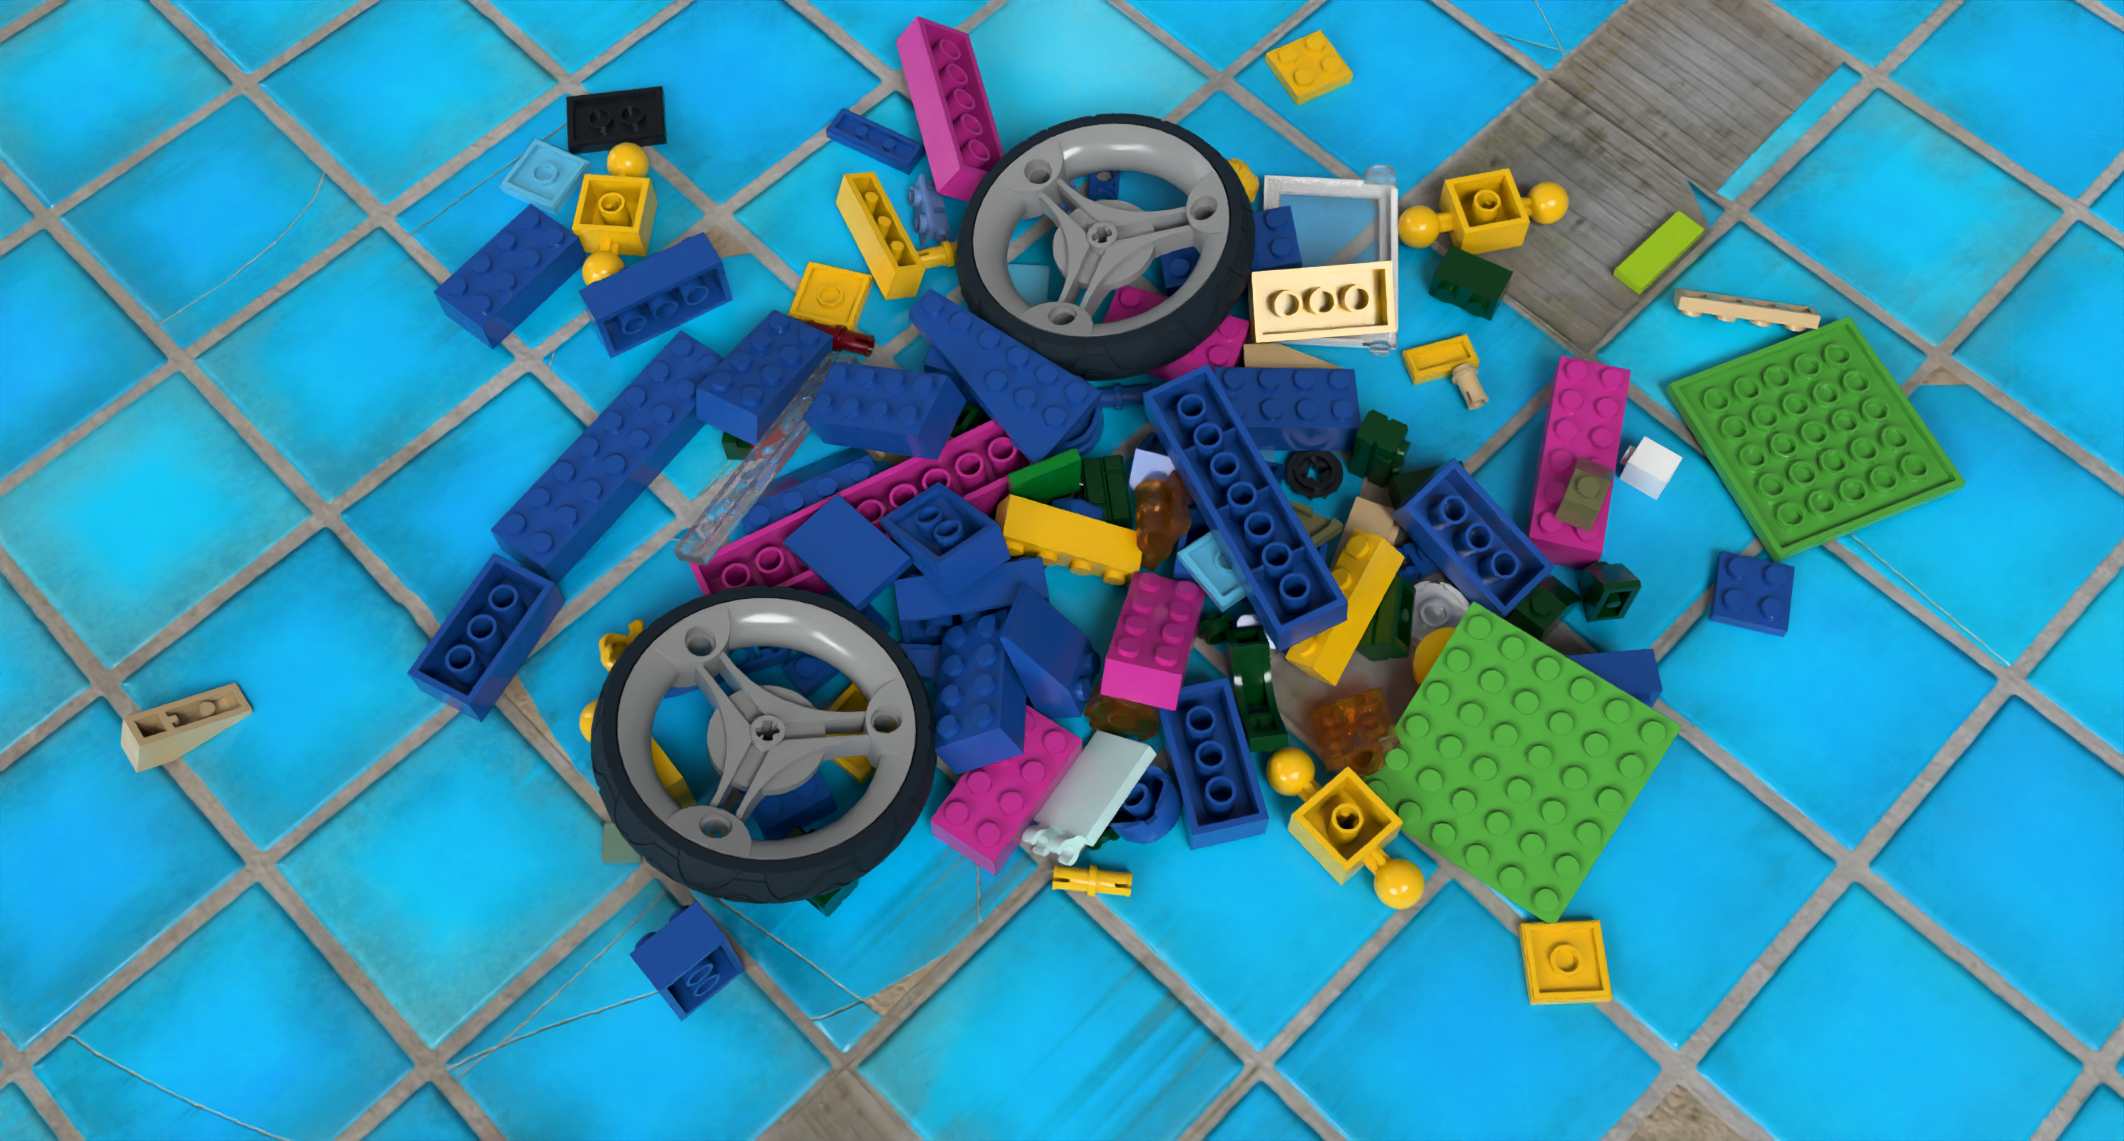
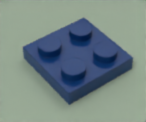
(1752, 593)

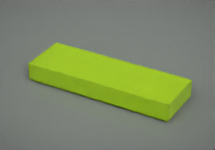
(1658, 252)

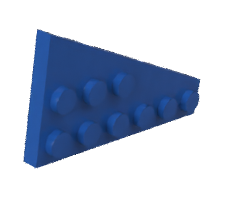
(1012, 383)

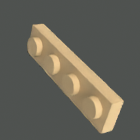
(1758, 311)

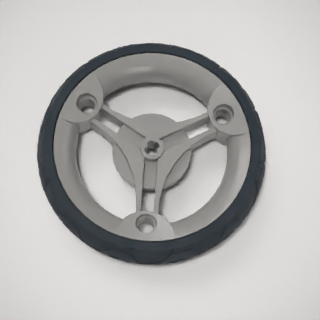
(1109, 243)
(690, 650)

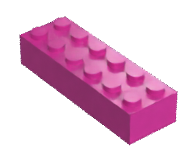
(949, 106)
(1583, 422)

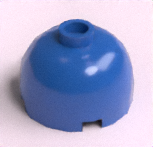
(1149, 808)

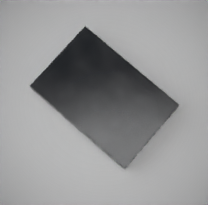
(616, 117)

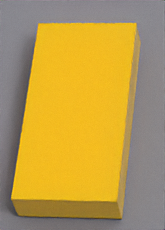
(1438, 359)

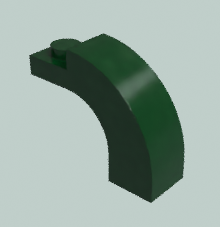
(1253, 689)

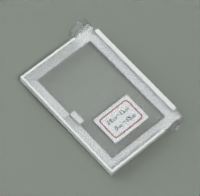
(1343, 225)

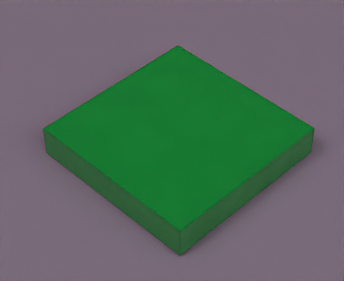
(1047, 478)

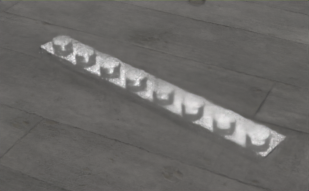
(755, 472)

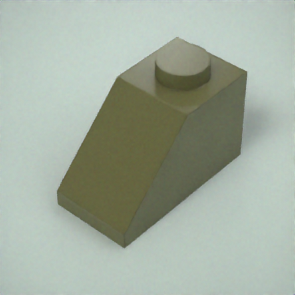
(1584, 494)

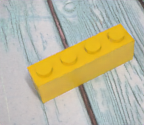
(880, 235)
(1068, 540)
(1364, 577)

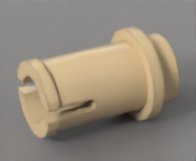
(1466, 378)

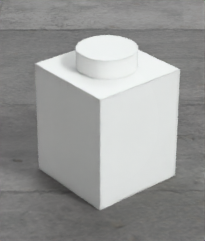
(1649, 467)

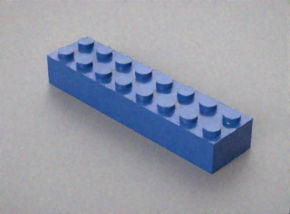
(609, 463)
(1245, 508)

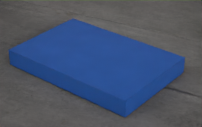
(848, 553)

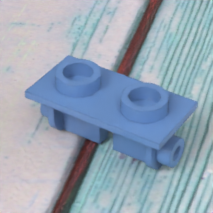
(925, 202)

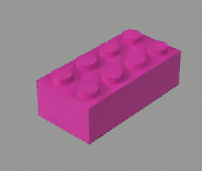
(1219, 350)
(1153, 641)
(1000, 800)

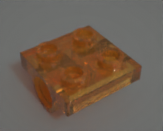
(1160, 517)
(1355, 732)

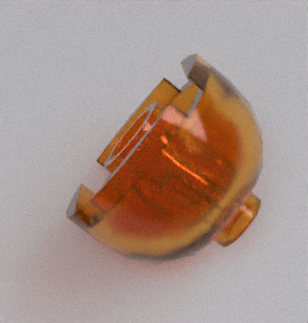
(1121, 716)

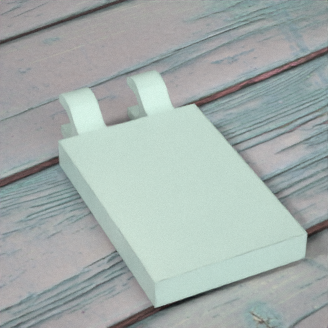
(1088, 796)

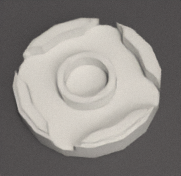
(1436, 608)

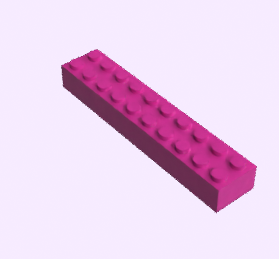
(969, 465)

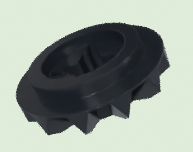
(1320, 461)

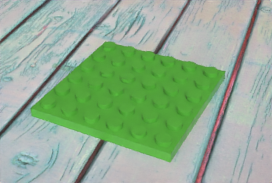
(1814, 438)
(1518, 762)

